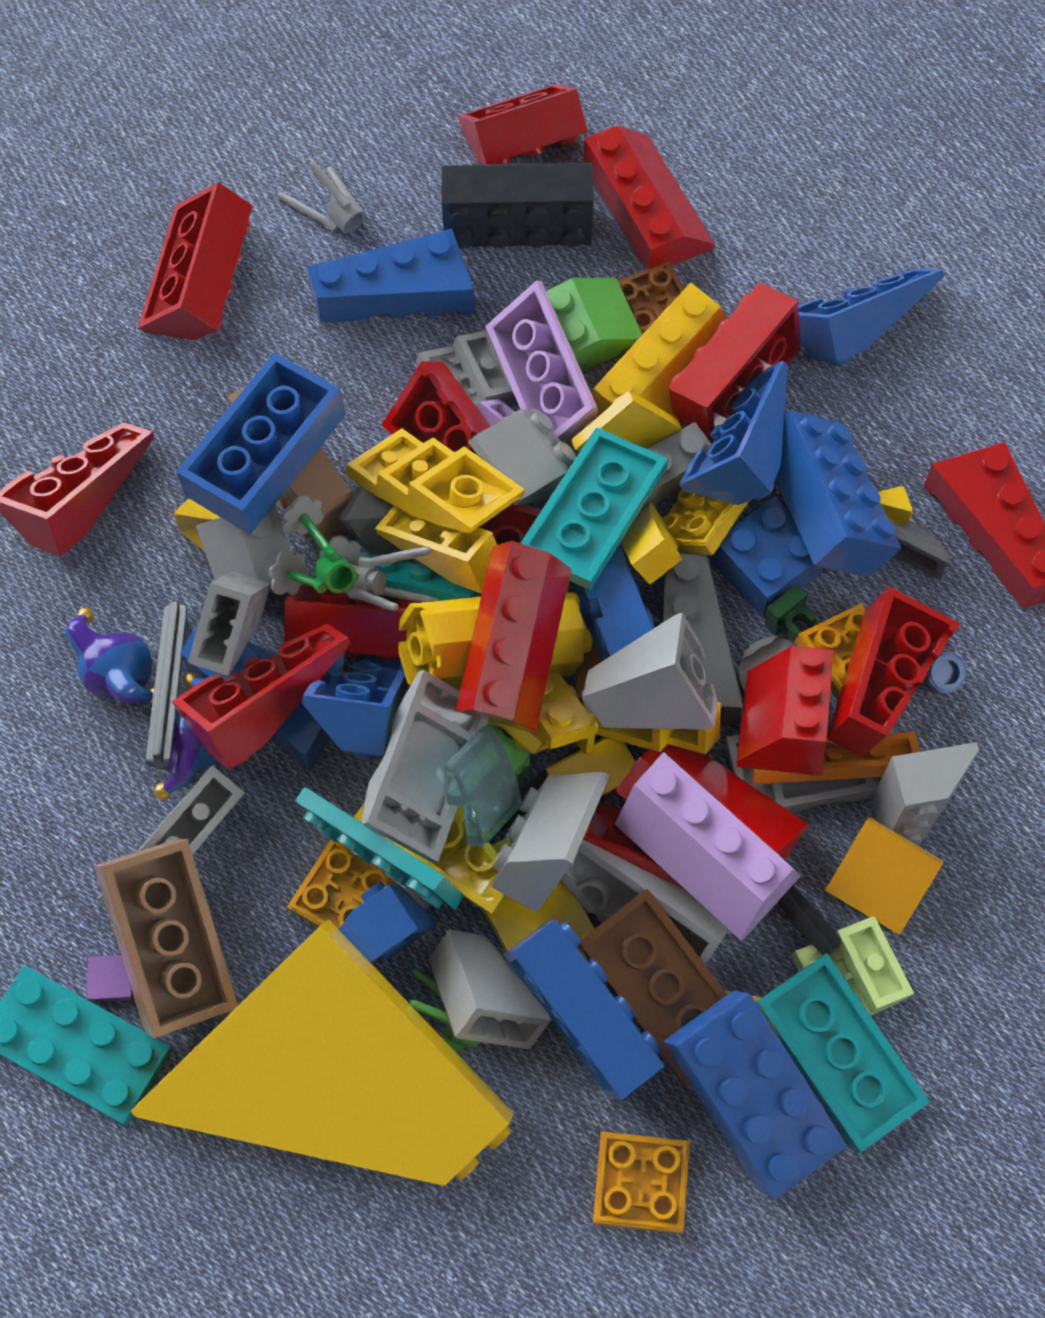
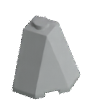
(654, 682)

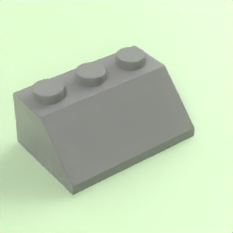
(919, 788)
(547, 836)

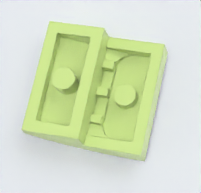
(865, 964)

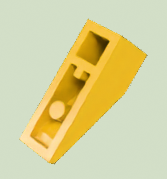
(453, 555)

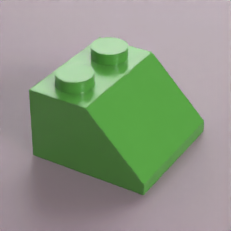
(594, 319)

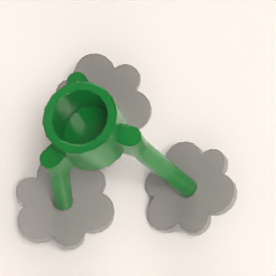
(335, 559)

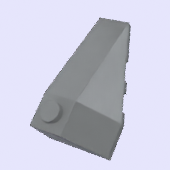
(608, 882)

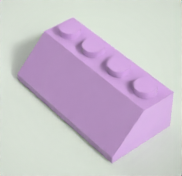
(542, 363)
(704, 847)

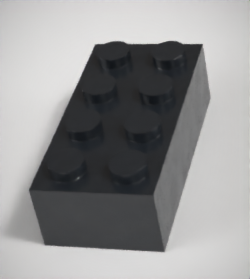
(518, 204)

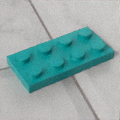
(596, 504)
(379, 851)
(78, 1045)
(842, 1053)

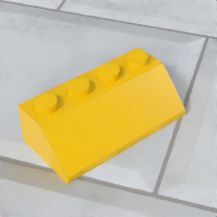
(662, 351)

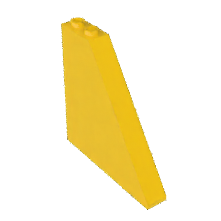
(335, 1071)

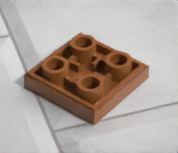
(651, 293)

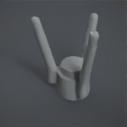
(342, 209)
(373, 582)

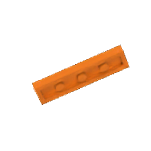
(844, 764)

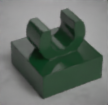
(786, 611)

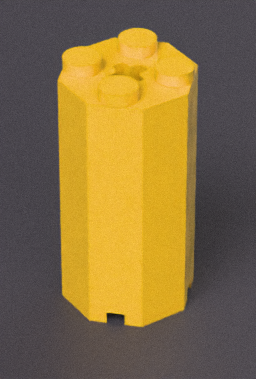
(442, 634)

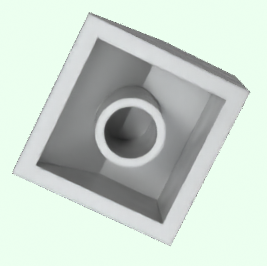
(526, 453)
(236, 550)

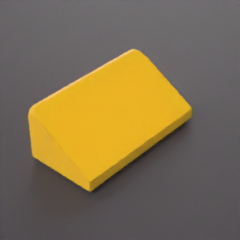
(607, 757)

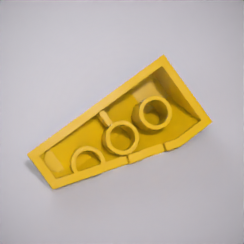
(464, 865)

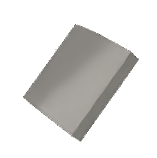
(474, 366)

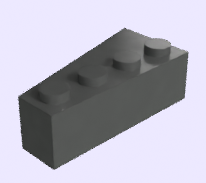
(691, 590)

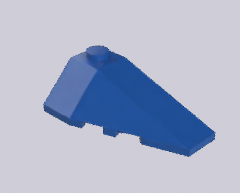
(851, 324)
(746, 446)
(359, 705)
(386, 922)

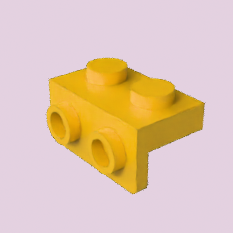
(564, 717)

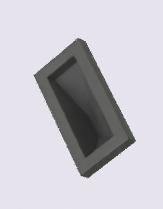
(362, 516)
(921, 549)

